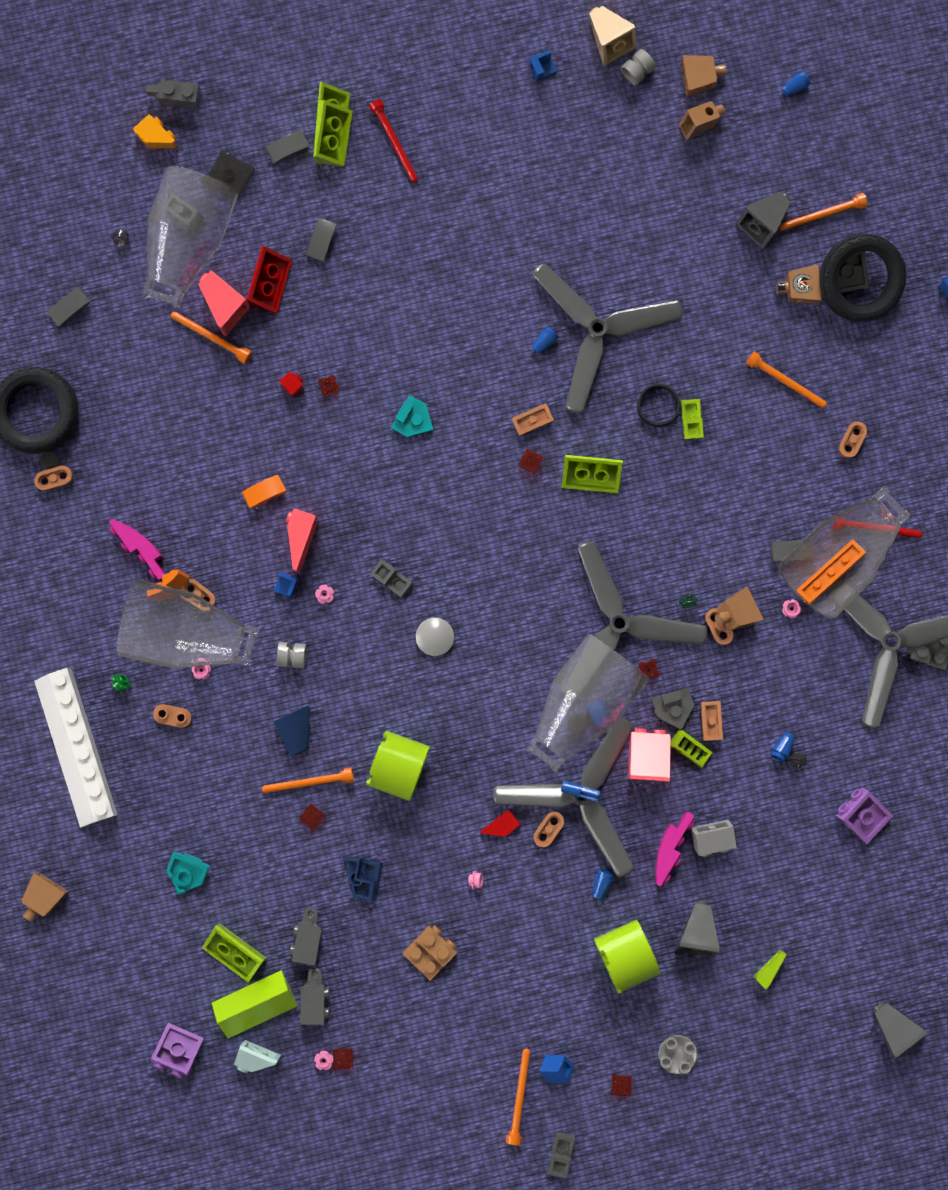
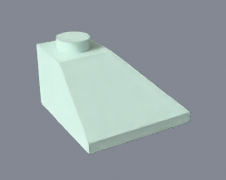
(254, 1057)

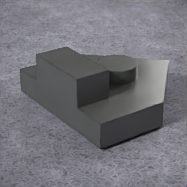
(674, 707)

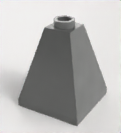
(763, 218)
(699, 932)
(897, 1030)

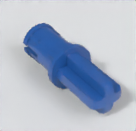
(580, 791)

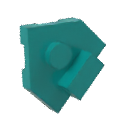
(412, 418)
(186, 871)

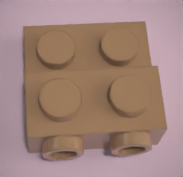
(430, 951)

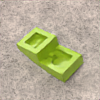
(691, 418)

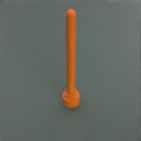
(858, 201)
(242, 354)
(756, 361)
(344, 776)
(514, 1135)

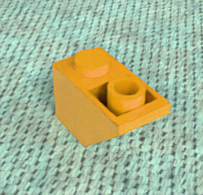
(153, 135)

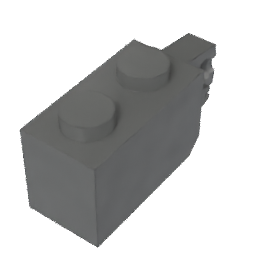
(176, 94)
(308, 938)
(313, 999)

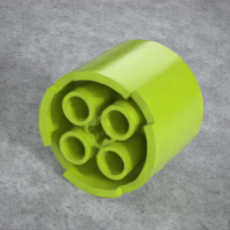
(397, 765)
(627, 956)

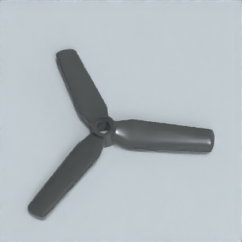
(616, 324)
(638, 626)
(887, 660)
(592, 813)

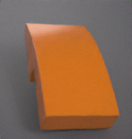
(263, 491)
(174, 579)

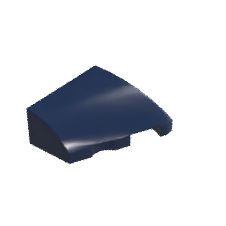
(295, 730)
(364, 877)

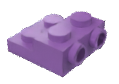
(864, 814)
(176, 1051)

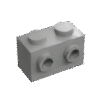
(713, 838)

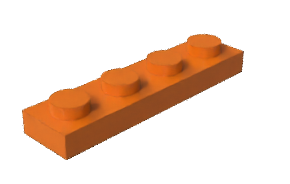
(831, 572)

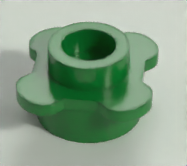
(120, 682)

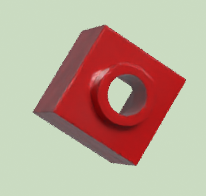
(292, 383)

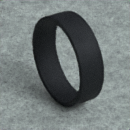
(663, 386)

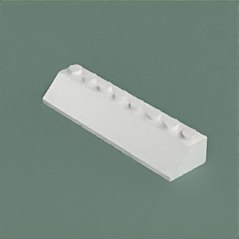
(75, 747)

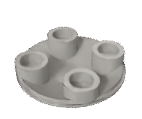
(434, 636)
(677, 1054)

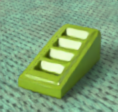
(679, 735)
(769, 970)

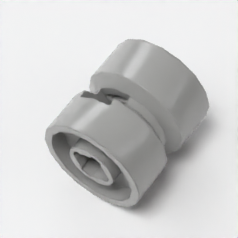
(639, 65)
(291, 655)

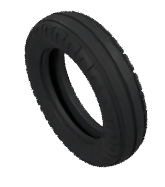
(895, 277)
(68, 410)

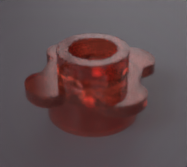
(329, 390)
(650, 664)

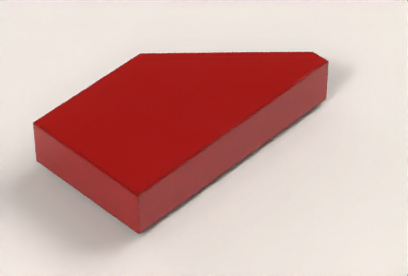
(502, 825)

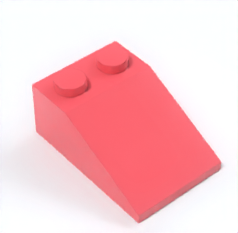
(300, 531)

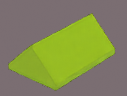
(591, 474)
(233, 952)

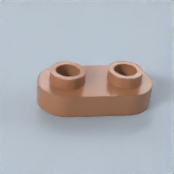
(852, 440)
(54, 478)
(200, 590)
(715, 629)
(172, 715)
(548, 829)

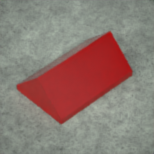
(268, 280)

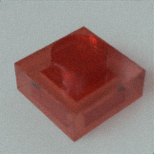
(530, 461)
(312, 816)
(343, 1058)
(621, 1085)

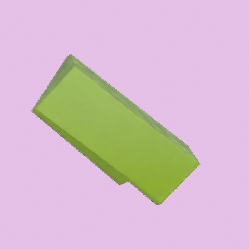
(332, 125)
(254, 1004)

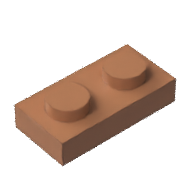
(532, 419)
(711, 720)

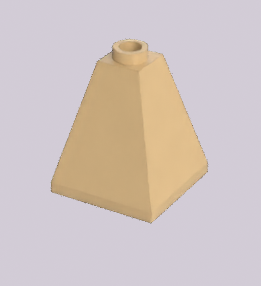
(612, 33)

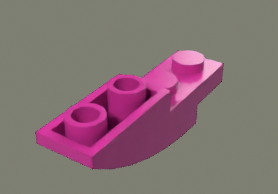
(135, 542)
(667, 855)

